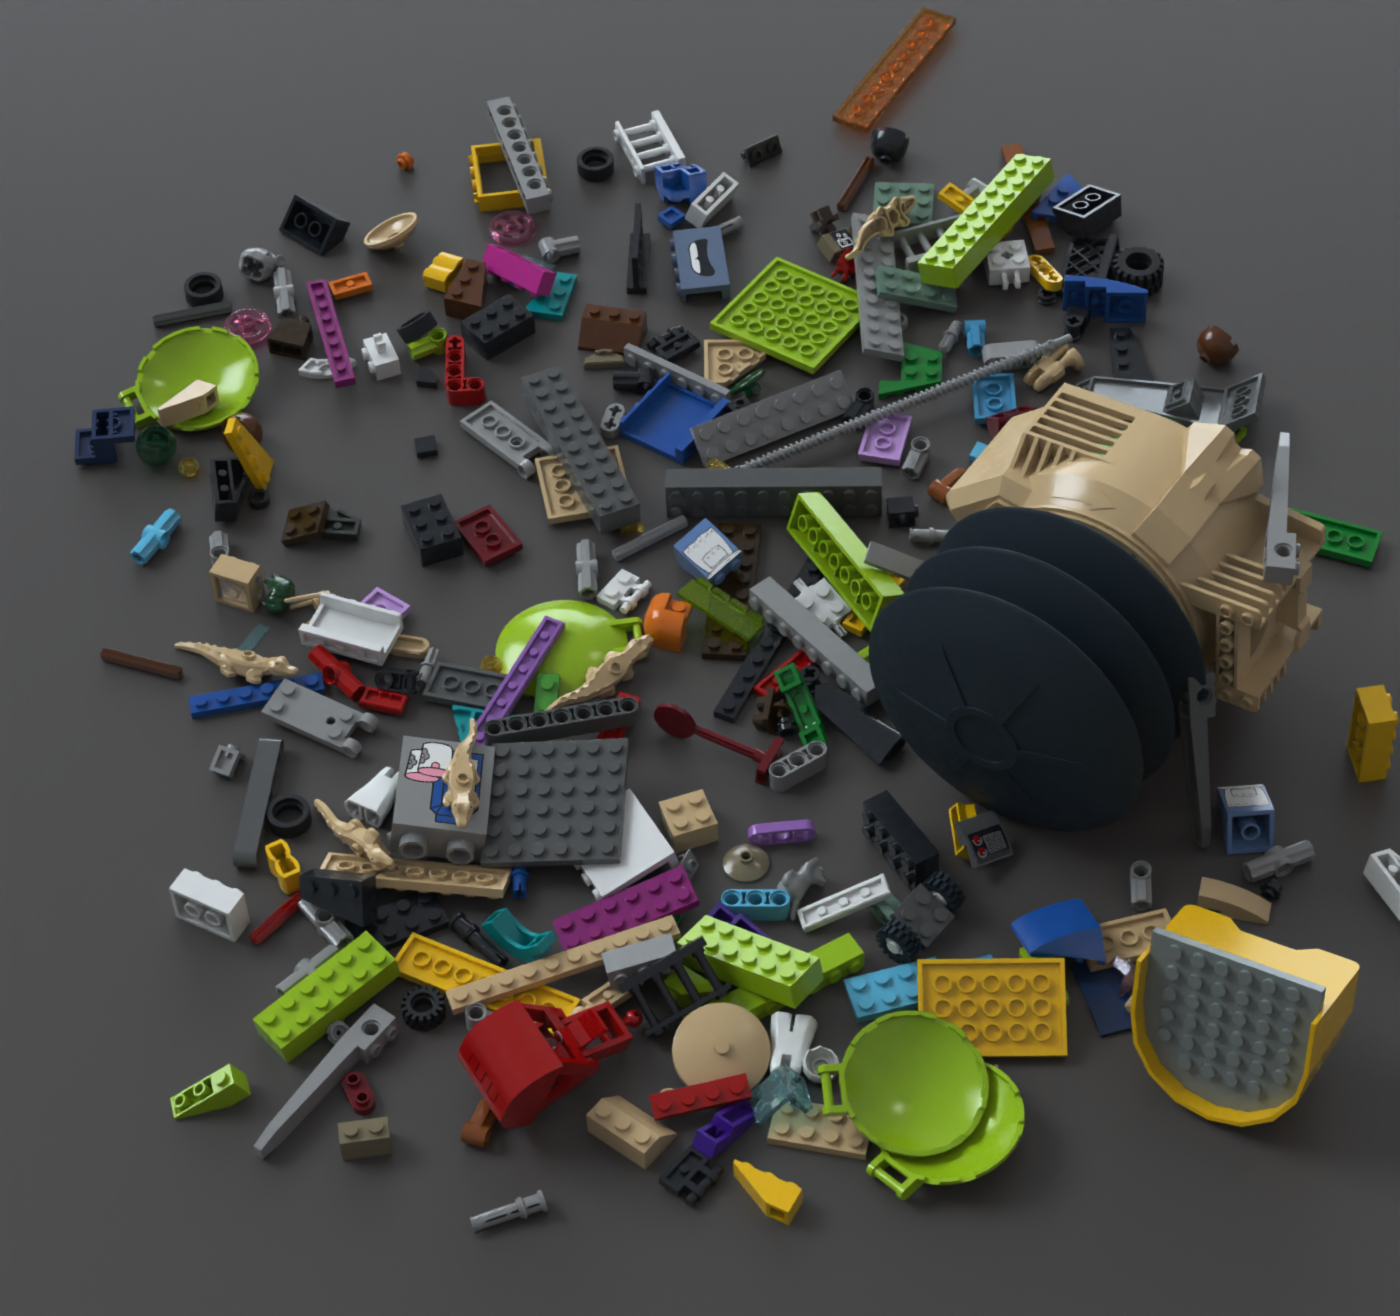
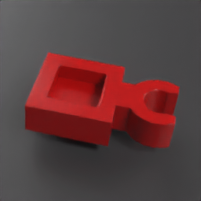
(845, 267)

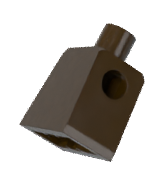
(292, 338)

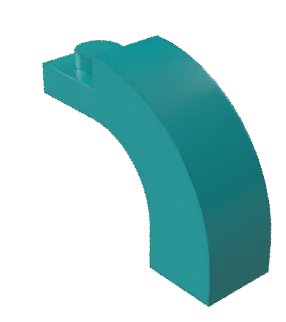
(515, 938)

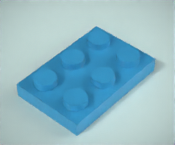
(993, 396)

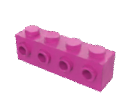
(518, 270)

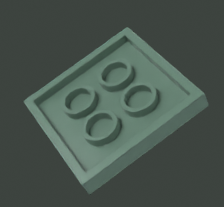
(923, 193)

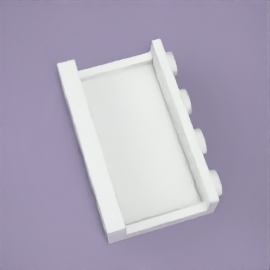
(352, 629)

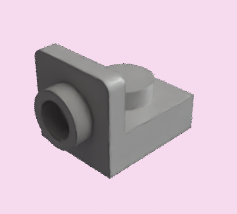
(226, 760)

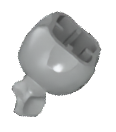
(259, 263)

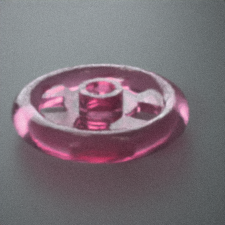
(511, 227)
(247, 324)

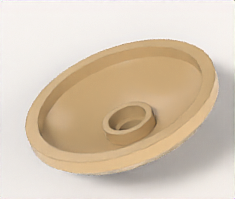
(392, 232)

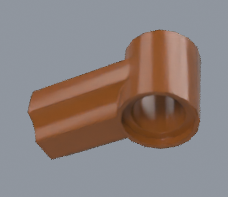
(939, 488)
(479, 1129)

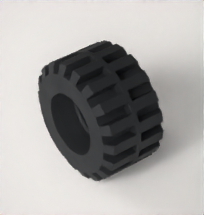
(1139, 268)

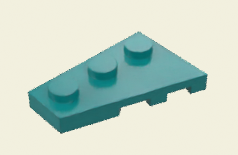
(556, 304)

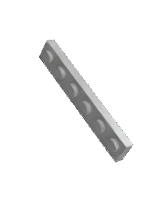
(686, 379)

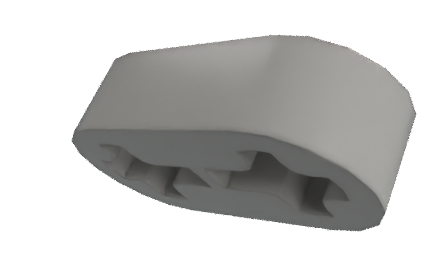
(609, 420)

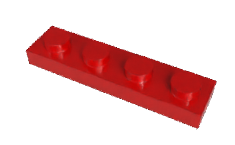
(700, 1097)

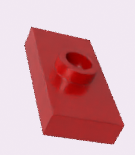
(384, 701)

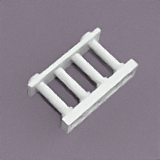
(663, 135)

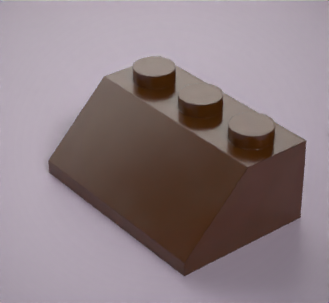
(611, 328)

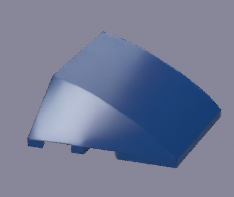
(1061, 930)

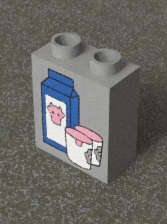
(420, 820)

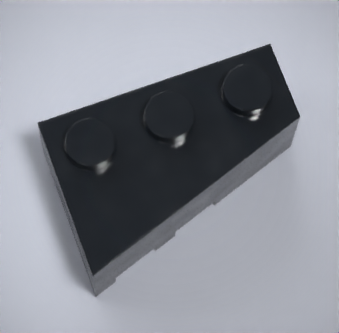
(228, 487)

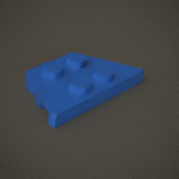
(1065, 188)

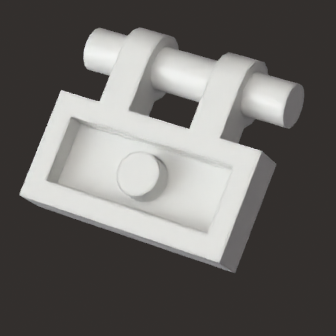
(620, 588)

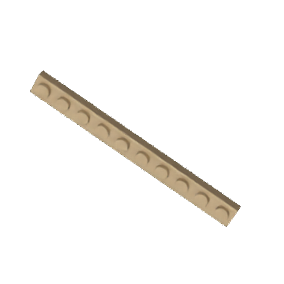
(554, 966)

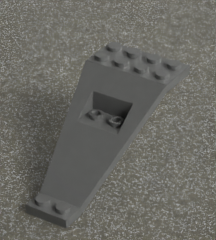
(1187, 400)

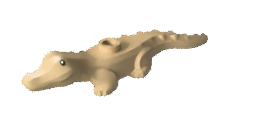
(882, 222)
(242, 663)
(614, 669)
(461, 780)
(361, 840)

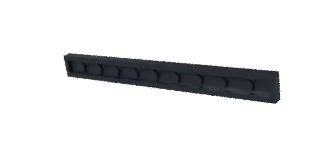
(760, 656)

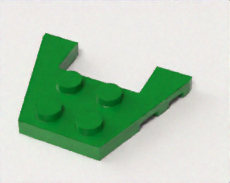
(919, 371)

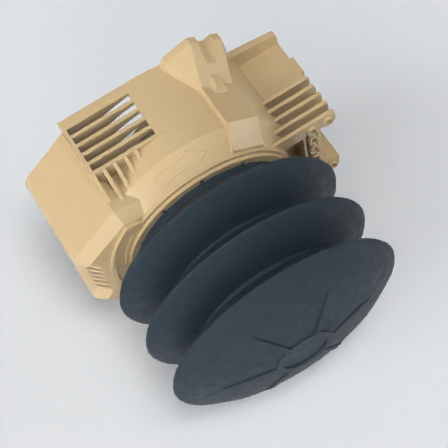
(1076, 602)

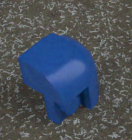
(680, 182)

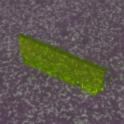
(716, 606)

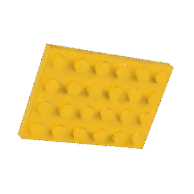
(1000, 1003)

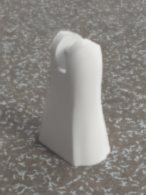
(374, 798)
(789, 1041)

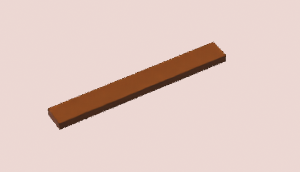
(1037, 229)

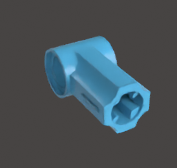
(975, 334)

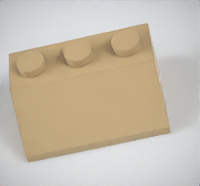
(629, 1130)

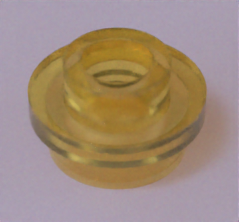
(188, 467)
(491, 663)

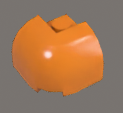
(667, 622)

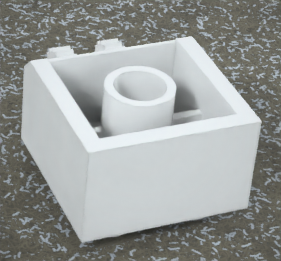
(1007, 264)

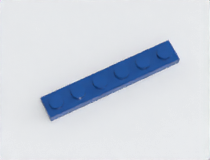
(247, 696)

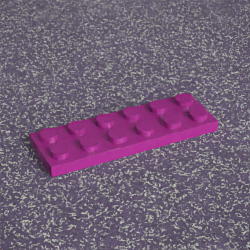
(637, 905)

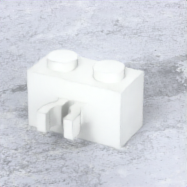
(381, 356)

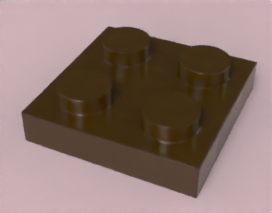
(305, 523)

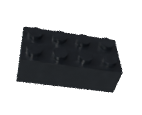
(899, 839)

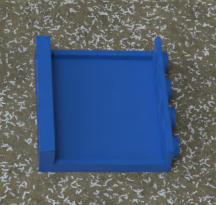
(664, 419)

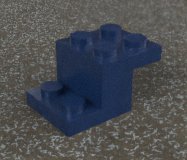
(108, 429)

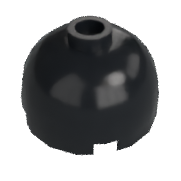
(888, 144)

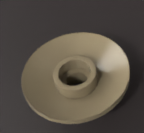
(746, 870)

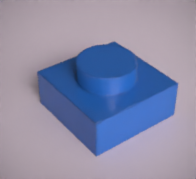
(671, 217)

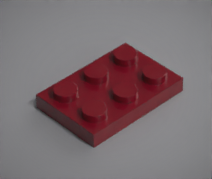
(488, 535)

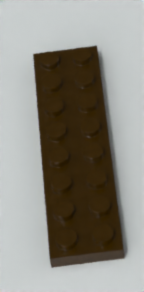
(718, 640)

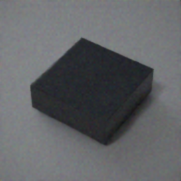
(425, 446)

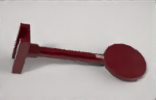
(681, 725)

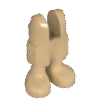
(1050, 370)

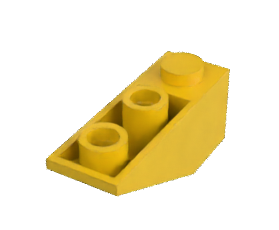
(773, 1196)

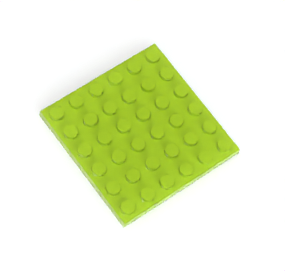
(791, 315)

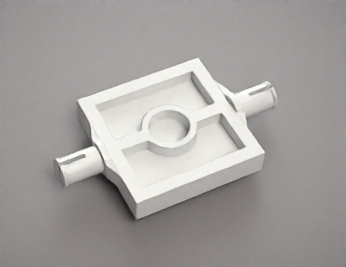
(824, 604)

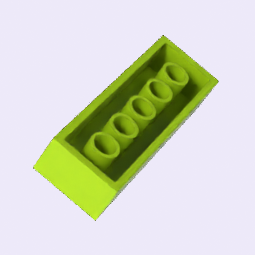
(755, 962)
(326, 996)

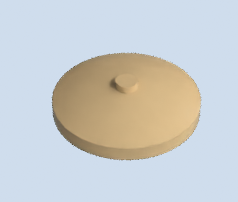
(719, 1044)

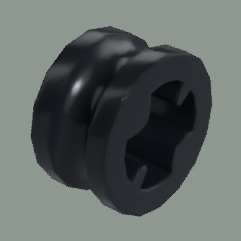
(1046, 301)

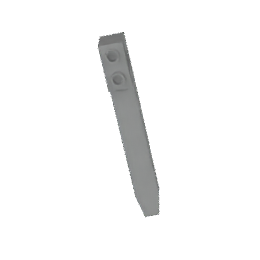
(1279, 546)
(353, 1046)

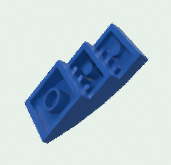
(1106, 298)

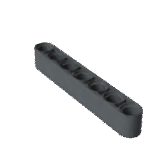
(562, 722)
(258, 797)

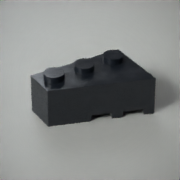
(342, 893)

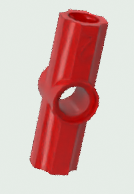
(336, 672)

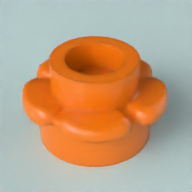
(405, 161)

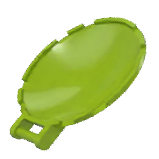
(192, 356)
(583, 643)
(910, 1084)
(976, 1156)

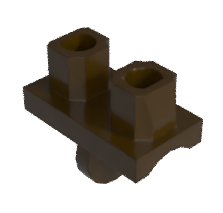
(823, 220)
(772, 709)

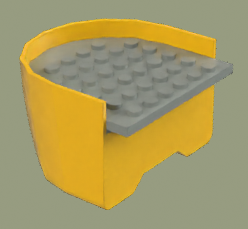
(1234, 1017)

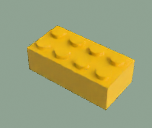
(1371, 733)

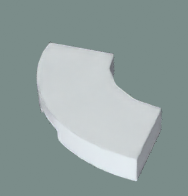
(318, 368)

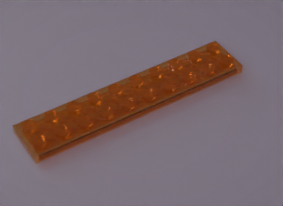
(894, 69)

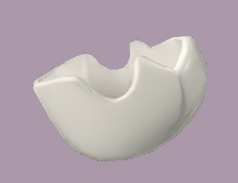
(816, 1057)

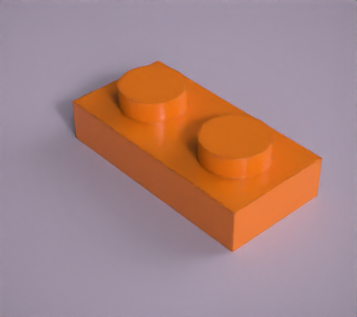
(350, 286)

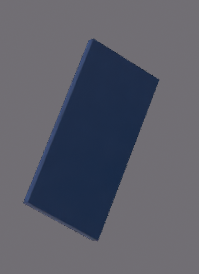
(1103, 998)

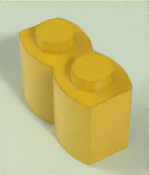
(442, 271)
(283, 866)

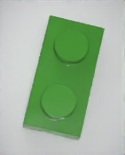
(546, 690)

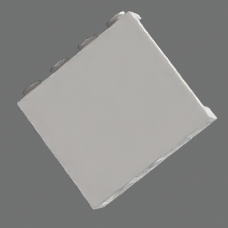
(641, 853)

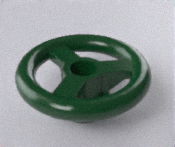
(748, 384)

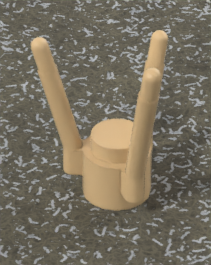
(314, 599)

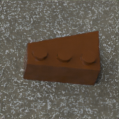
(467, 291)

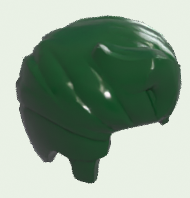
(280, 589)

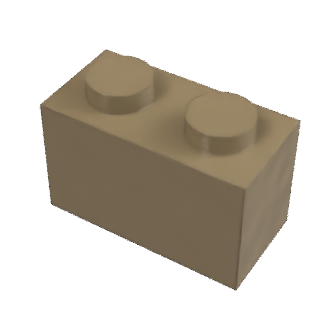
(365, 1138)

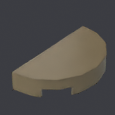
(604, 359)

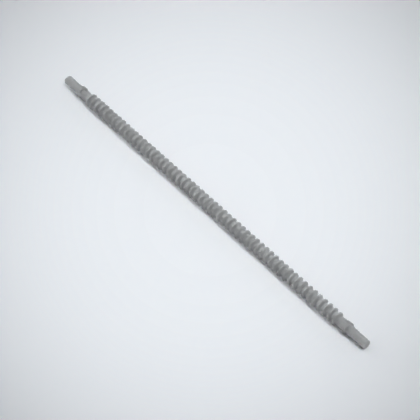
(1049, 346)

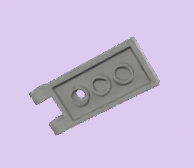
(502, 432)
(309, 713)

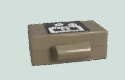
(835, 243)

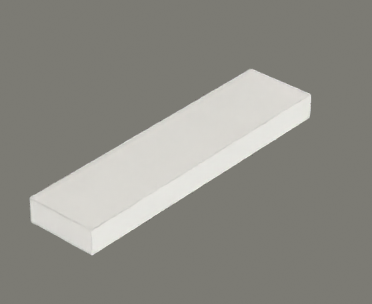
(844, 903)

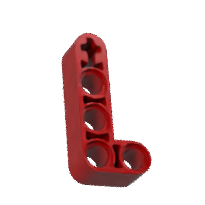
(459, 389)

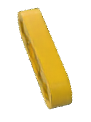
(1045, 273)

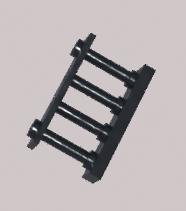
(654, 974)

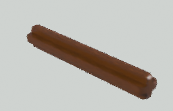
(855, 183)
(141, 663)

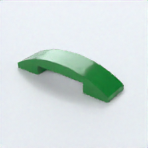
(801, 704)

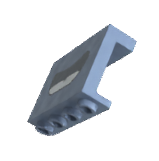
(699, 261)

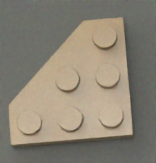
(729, 360)

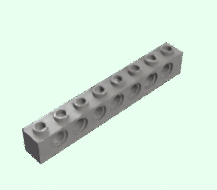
(519, 155)

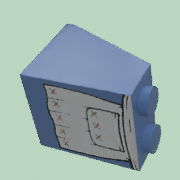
(707, 553)
(1246, 818)

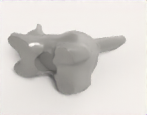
(798, 882)

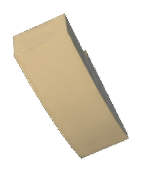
(1233, 901)

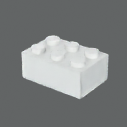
(209, 904)

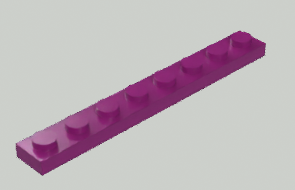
(330, 333)

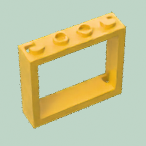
(493, 153)

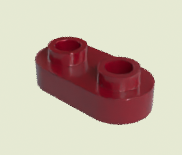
(357, 1091)

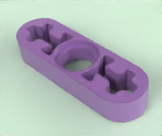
(795, 830)

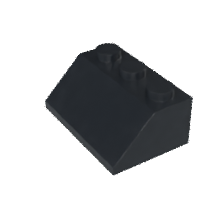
(1088, 211)
(313, 225)

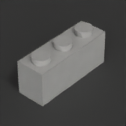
(632, 958)

